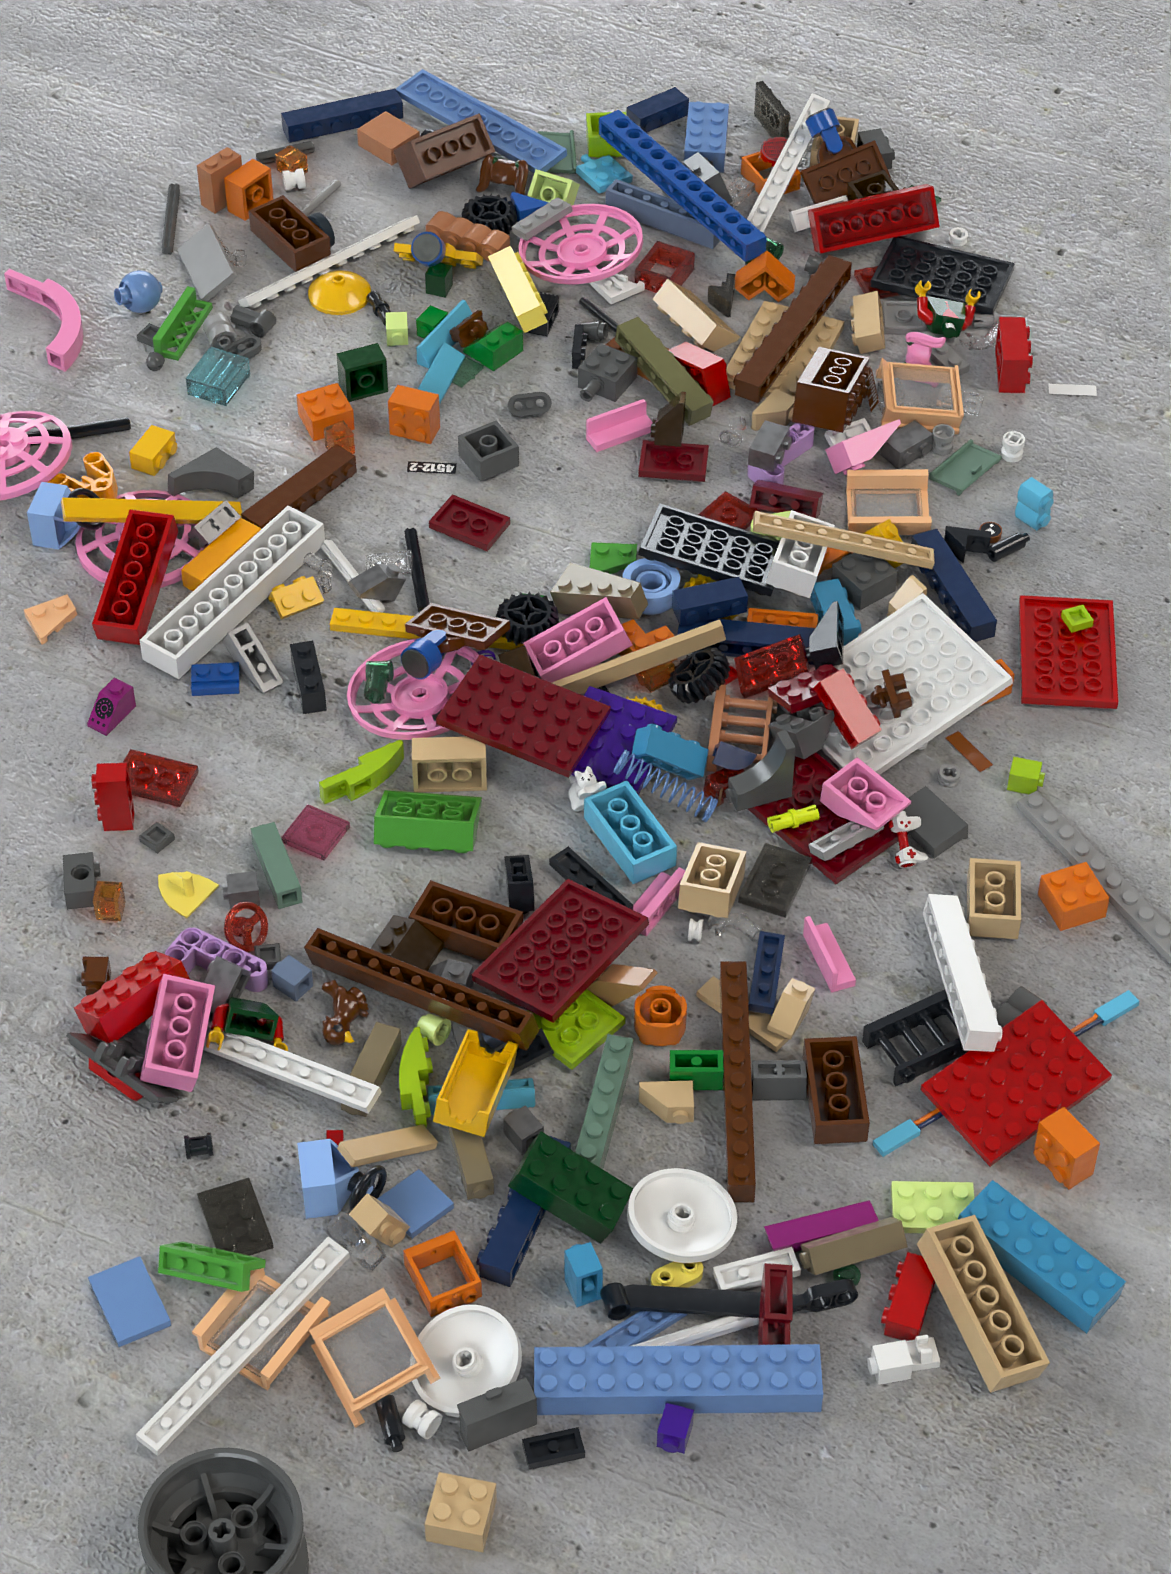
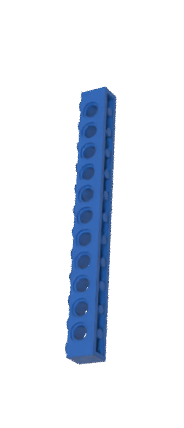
(682, 185)

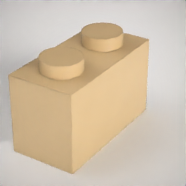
(379, 1220)

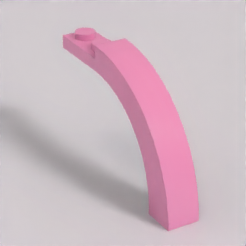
(69, 340)

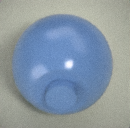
(138, 291)

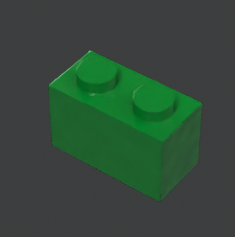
(699, 1066)

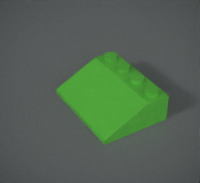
(427, 821)

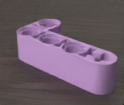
(802, 440)
(200, 949)

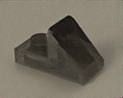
(722, 296)

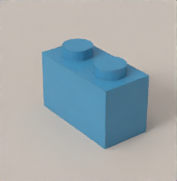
(583, 1274)

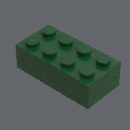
(571, 1187)

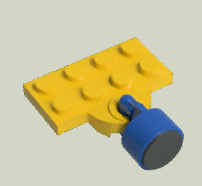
(431, 250)

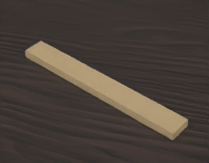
(843, 540)
(644, 658)

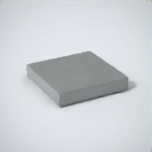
(901, 317)

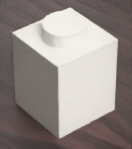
(890, 1362)

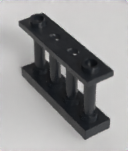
(901, 1024)

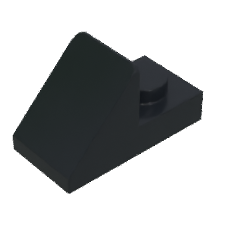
(965, 540)

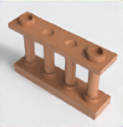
(722, 719)

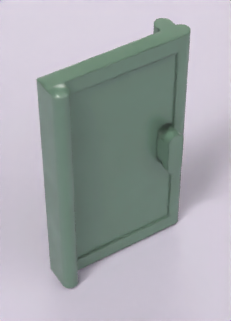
(566, 140)
(964, 467)

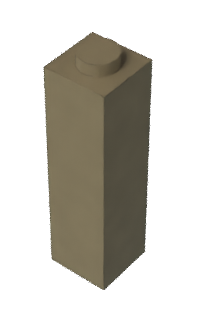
(376, 1058)
(472, 1163)
(853, 1246)

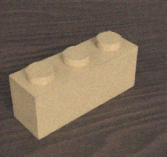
(867, 322)

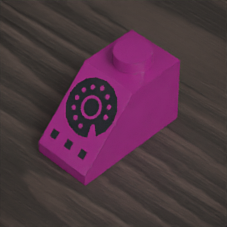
(112, 706)

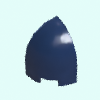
(732, 757)

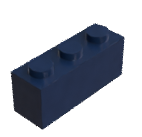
(659, 109)
(709, 601)

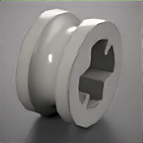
(949, 781)

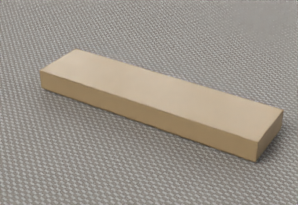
(758, 1022)
(387, 1145)

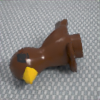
(346, 1008)

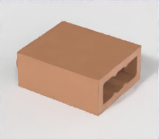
(385, 135)
(212, 175)

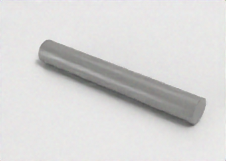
(321, 197)

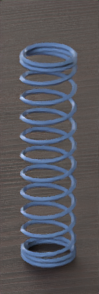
(622, 762)

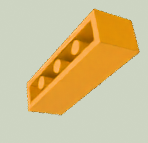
(217, 553)

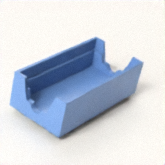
(707, 132)

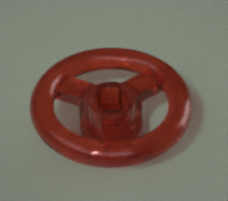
(234, 926)

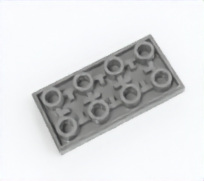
(207, 263)

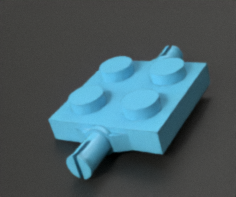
(602, 172)

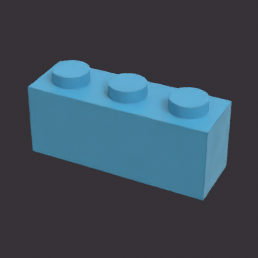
(826, 593)
(670, 752)

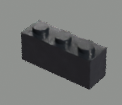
(308, 677)

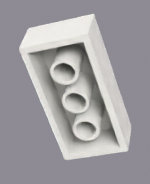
(797, 562)

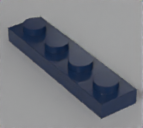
(766, 973)

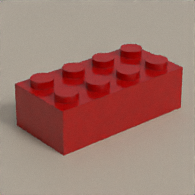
(128, 998)

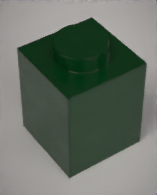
(439, 280)

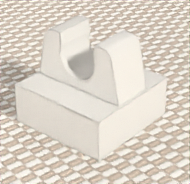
(923, 1353)

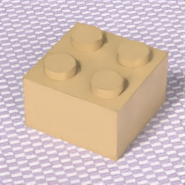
(460, 1512)

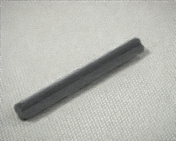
(170, 219)

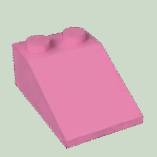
(856, 450)
(862, 796)

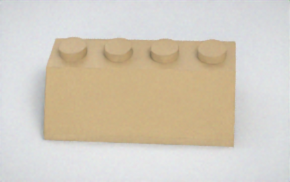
(694, 317)

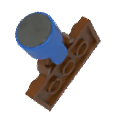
(837, 159)
(444, 631)

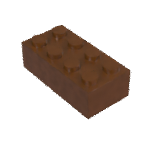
(289, 233)
(465, 920)
(836, 1090)

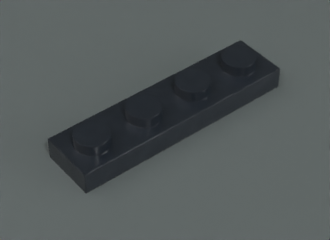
(573, 867)

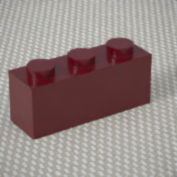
(783, 498)

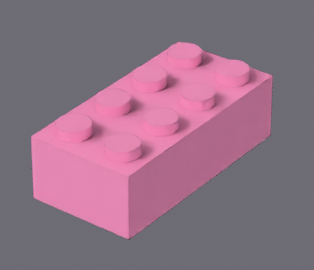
(578, 642)
(177, 1033)

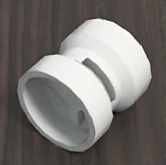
(294, 179)
(1012, 446)
(422, 1419)

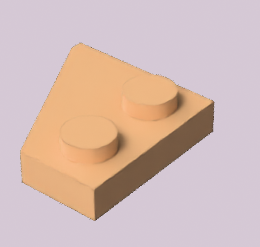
(50, 616)

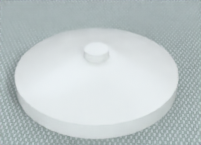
(682, 1215)
(471, 1353)

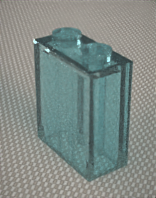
(218, 376)

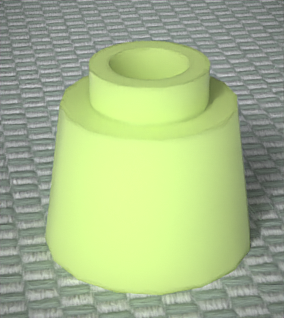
(435, 1028)

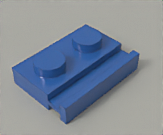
(215, 679)

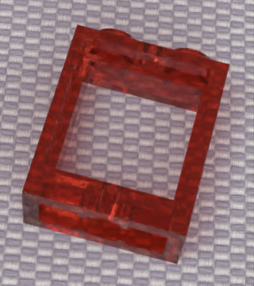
(668, 256)

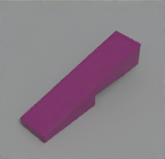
(819, 1225)

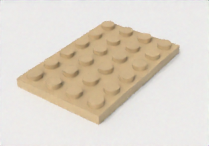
(823, 335)

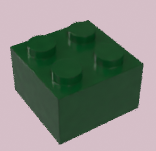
(362, 372)

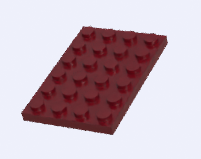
(523, 715)
(806, 791)
(560, 950)

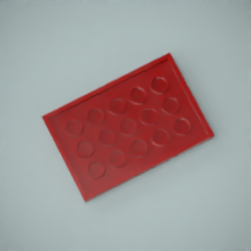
(1064, 665)
(1007, 1092)

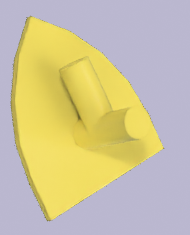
(185, 891)

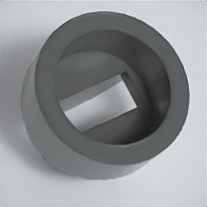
(155, 361)

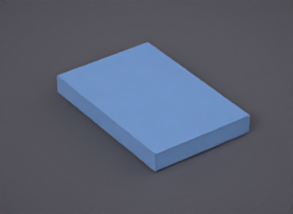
(129, 1301)

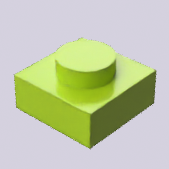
(1077, 618)

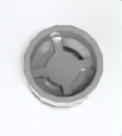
(219, 331)

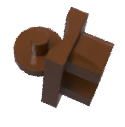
(469, 329)
(892, 683)

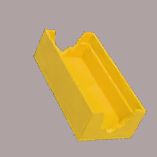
(474, 1086)

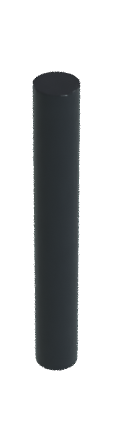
(598, 313)

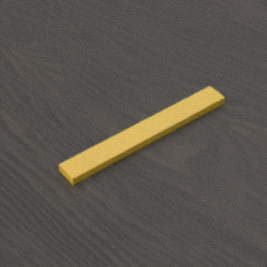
(117, 509)

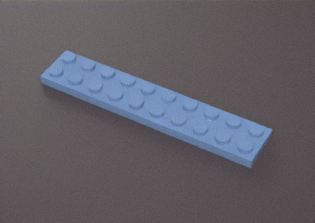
(507, 135)

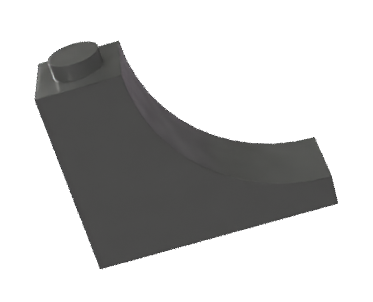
(214, 472)
(768, 779)

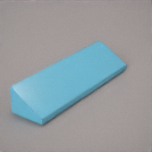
(433, 342)
(442, 371)
(515, 1095)

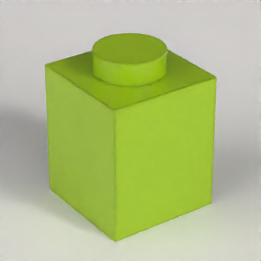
(1025, 776)

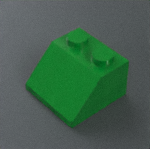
(496, 346)

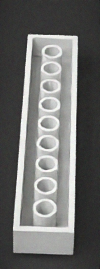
(232, 592)

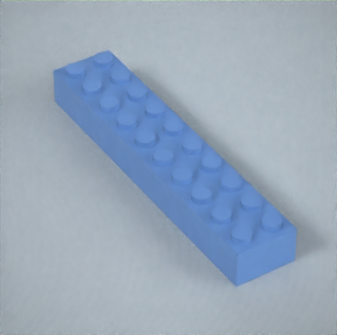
(686, 1376)

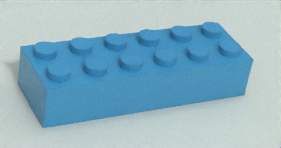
(1045, 1258)

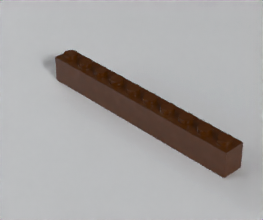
(792, 329)
(422, 989)
(737, 1082)

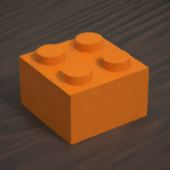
(248, 188)
(324, 408)
(414, 414)
(1073, 896)
(1066, 1148)

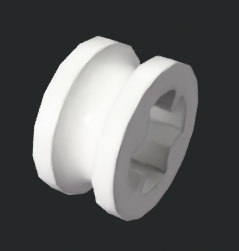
(958, 236)
(695, 930)

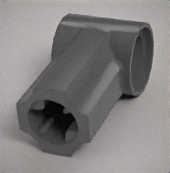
(257, 322)

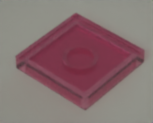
(315, 832)

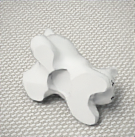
(583, 786)

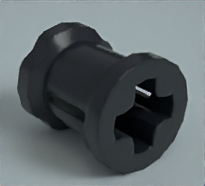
(198, 1145)

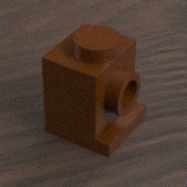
(95, 973)

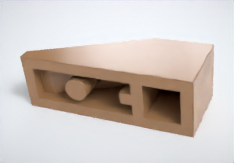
(621, 982)

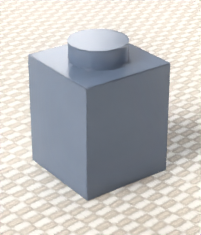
(292, 978)

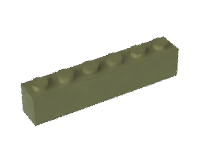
(663, 369)

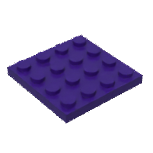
(619, 735)

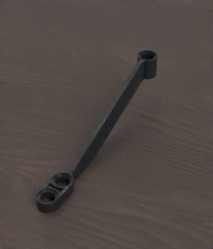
(621, 1299)

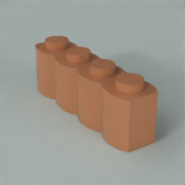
(467, 236)

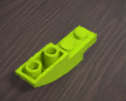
(370, 773)
(415, 1077)

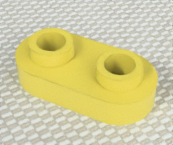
(678, 1275)

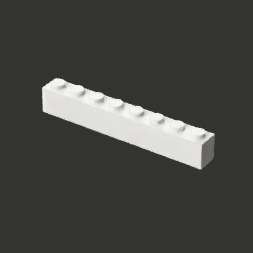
(961, 973)

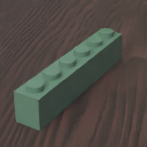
(605, 1099)

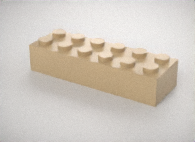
(982, 1303)

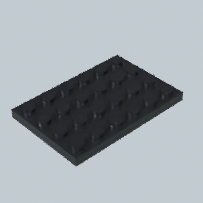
(948, 271)
(709, 548)

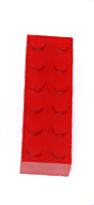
(873, 218)
(135, 577)

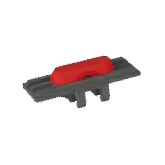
(116, 1069)

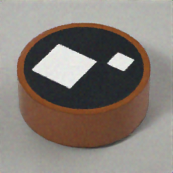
(996, 530)

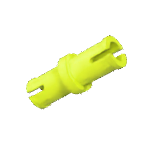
(793, 818)

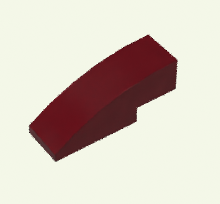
(776, 1305)

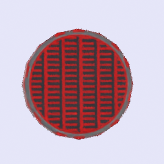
(772, 149)

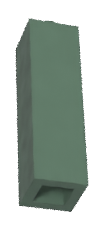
(276, 865)

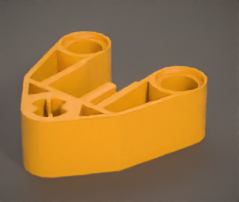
(99, 479)

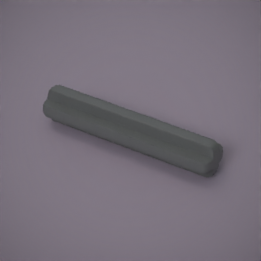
(269, 156)

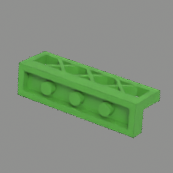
(175, 325)
(208, 1265)

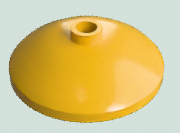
(339, 292)

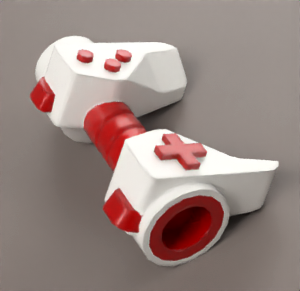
(907, 855)

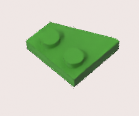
(612, 556)

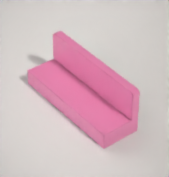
(618, 426)
(659, 898)
(828, 956)

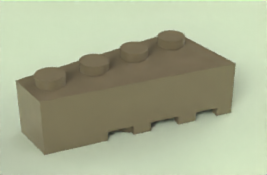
(584, 586)

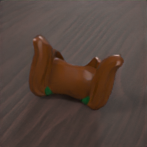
(503, 172)

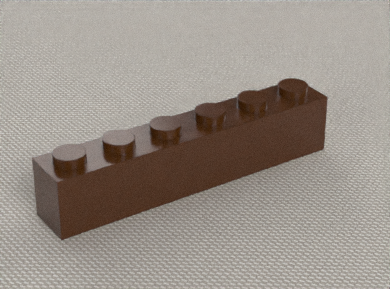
(305, 486)

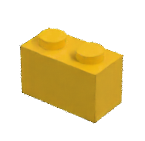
(153, 450)

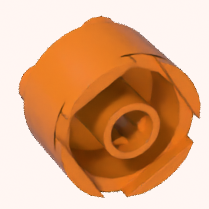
(660, 1016)

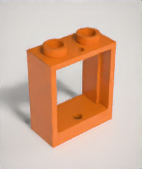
(753, 164)
(436, 1251)

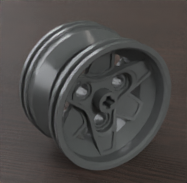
(204, 1486)

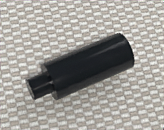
(1007, 546)
(390, 1422)

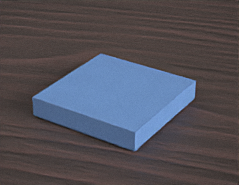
(417, 1202)

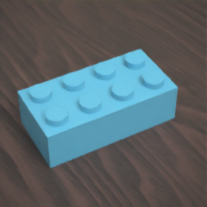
(630, 832)

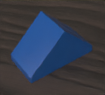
(525, 205)

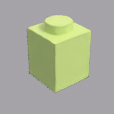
(396, 328)

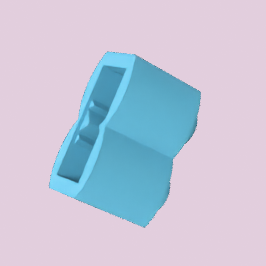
(1034, 504)

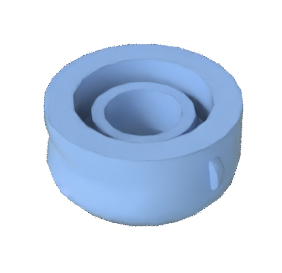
(657, 583)

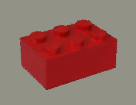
(1013, 355)

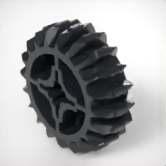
(492, 212)
(537, 609)
(699, 675)

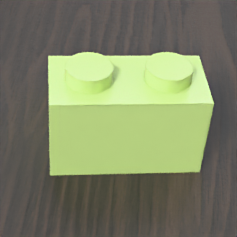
(550, 186)

